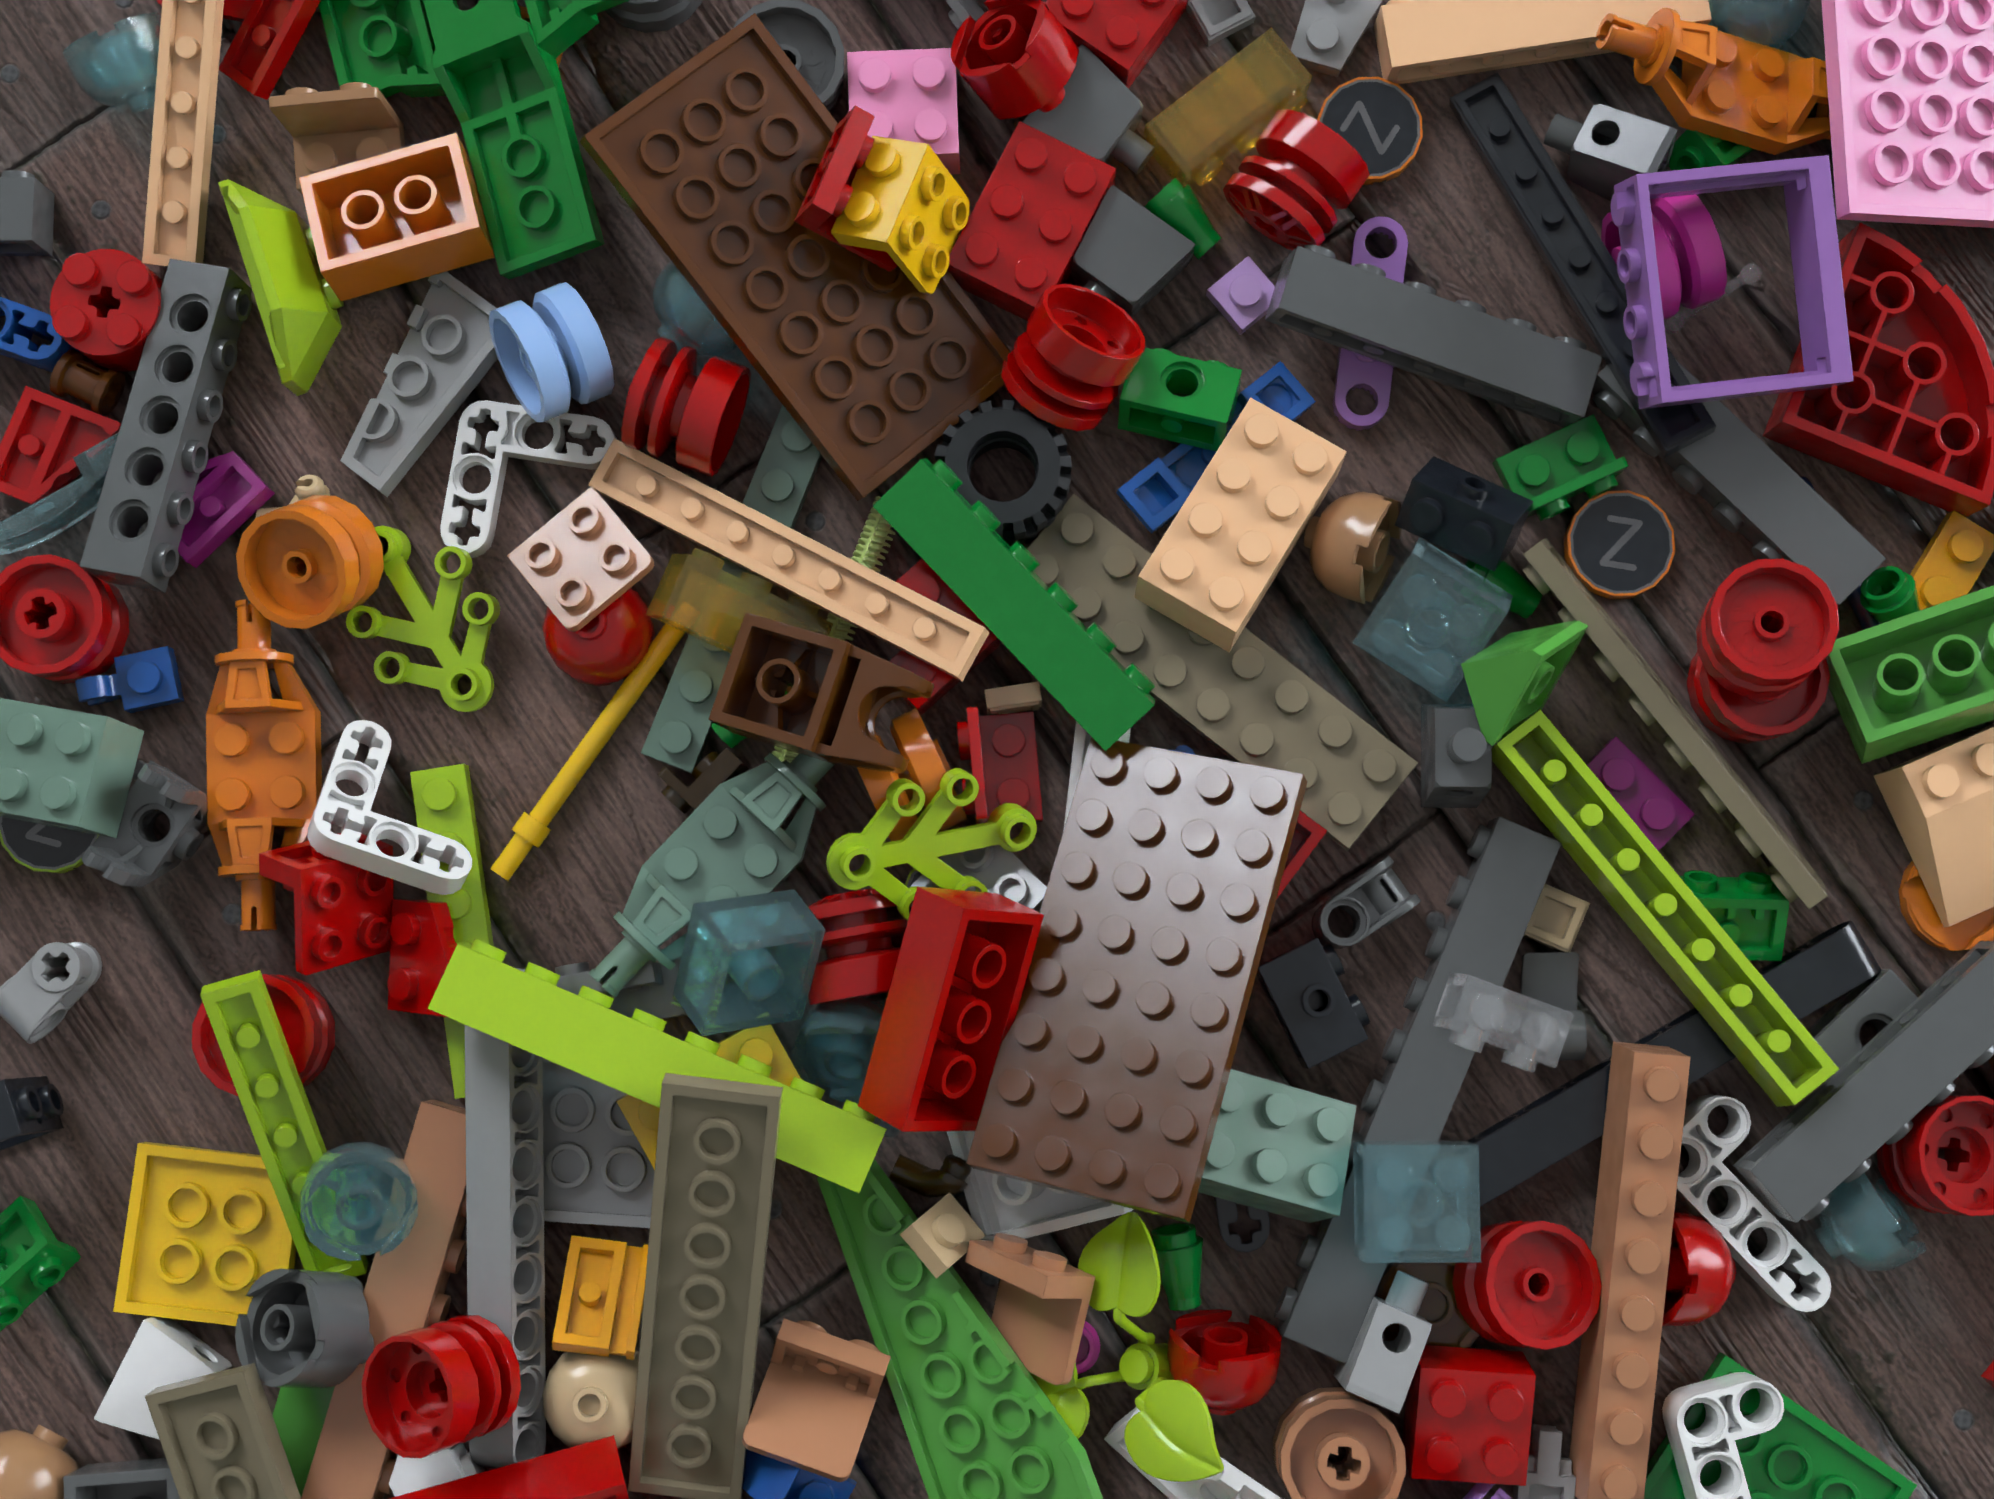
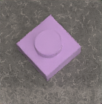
(1242, 295)

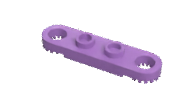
(1353, 368)

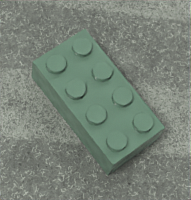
(65, 767)
(1279, 1149)

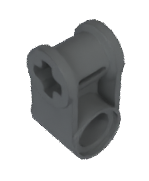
(1371, 901)

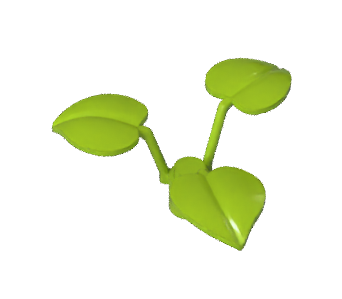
(1174, 1428)

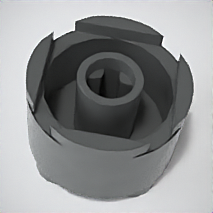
(304, 1328)

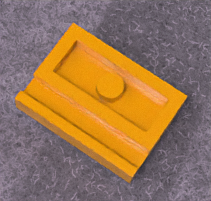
(601, 1298)

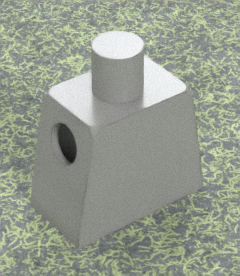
(1381, 1368)

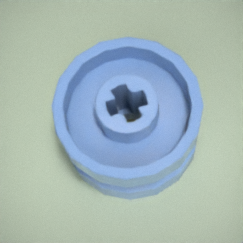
(551, 352)

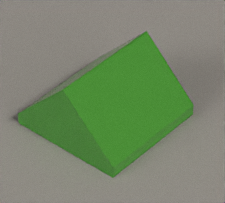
(1518, 675)

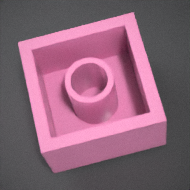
(910, 97)

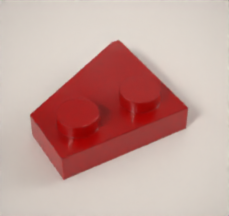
(42, 444)
(418, 953)

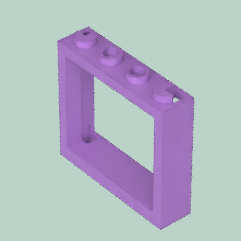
(1814, 266)

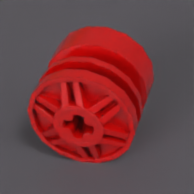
(1296, 180)
(1072, 357)
(674, 402)
(856, 946)
(1961, 1180)
(440, 1385)

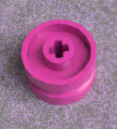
(1686, 251)

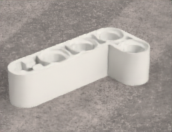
(1743, 1209)
(1718, 1432)

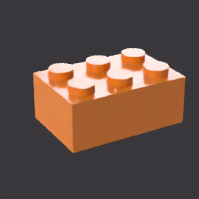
(396, 217)

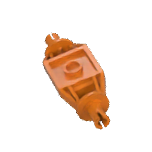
(1726, 83)
(259, 761)

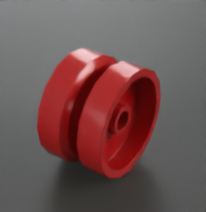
(1760, 600)
(59, 619)
(1754, 719)
(303, 1019)
(1531, 1287)

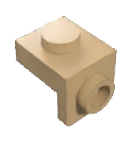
(942, 1235)

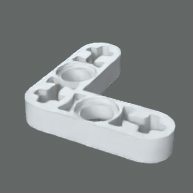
(505, 443)
(355, 817)

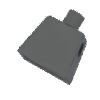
(1097, 116)
(1610, 147)
(1129, 253)
(1453, 757)

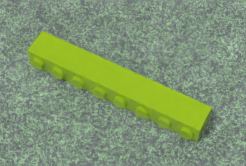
(1662, 912)
(636, 1054)

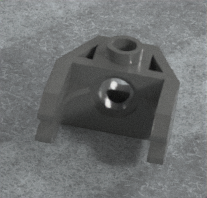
(136, 853)

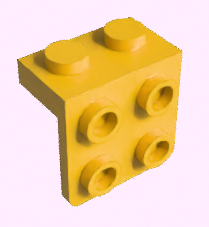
(905, 207)

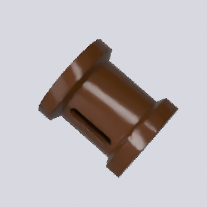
(87, 382)

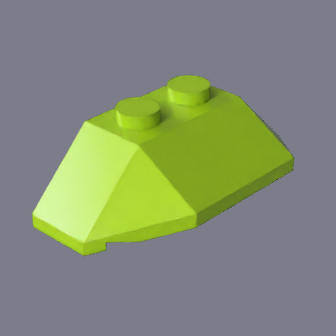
(286, 283)

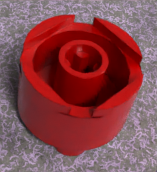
(1015, 57)
(88, 300)

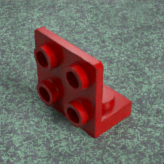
(833, 180)
(1002, 762)
(338, 907)

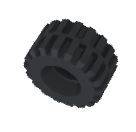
(1023, 432)

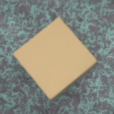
(1013, 698)
(1556, 919)

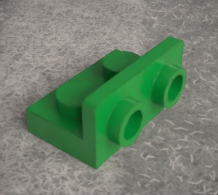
(1561, 467)
(1746, 908)
(28, 1258)

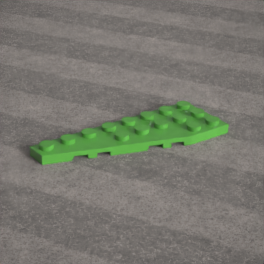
(958, 1385)

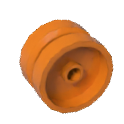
(309, 561)
(925, 768)

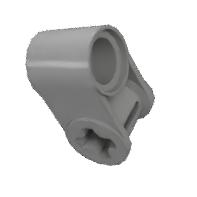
(41, 993)

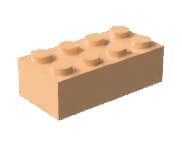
(1239, 524)

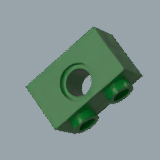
(1195, 420)

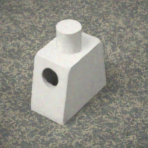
(157, 1357)

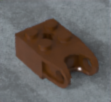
(831, 696)

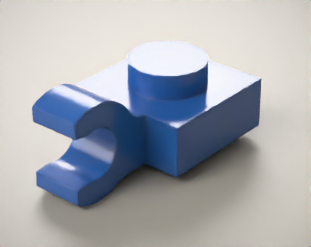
(141, 681)

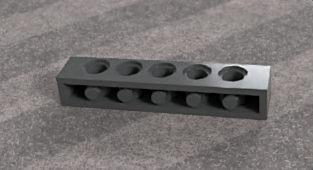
(157, 399)

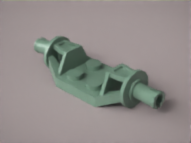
(718, 853)

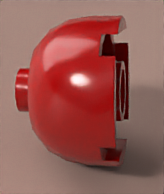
(605, 646)
(1698, 1272)
(1223, 1359)

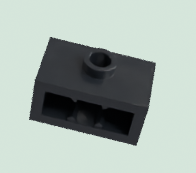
(1463, 513)
(1312, 1002)

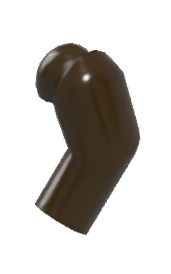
(930, 1181)

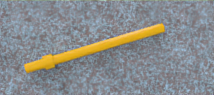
(532, 828)

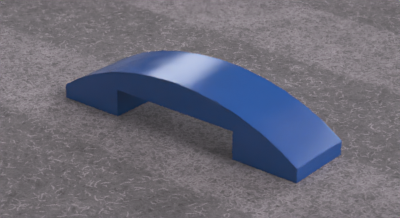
(1166, 483)

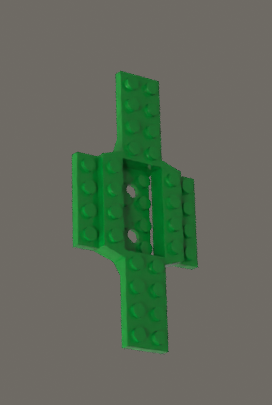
(506, 97)

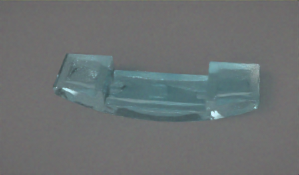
(62, 508)

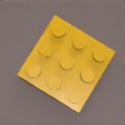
(199, 1234)

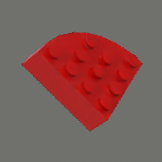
(1919, 388)

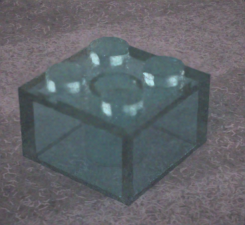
(1433, 619)
(748, 961)
(1417, 1201)

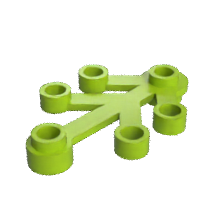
(432, 626)
(923, 842)

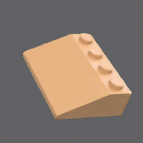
(1948, 821)

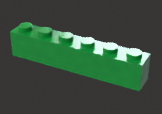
(1015, 602)

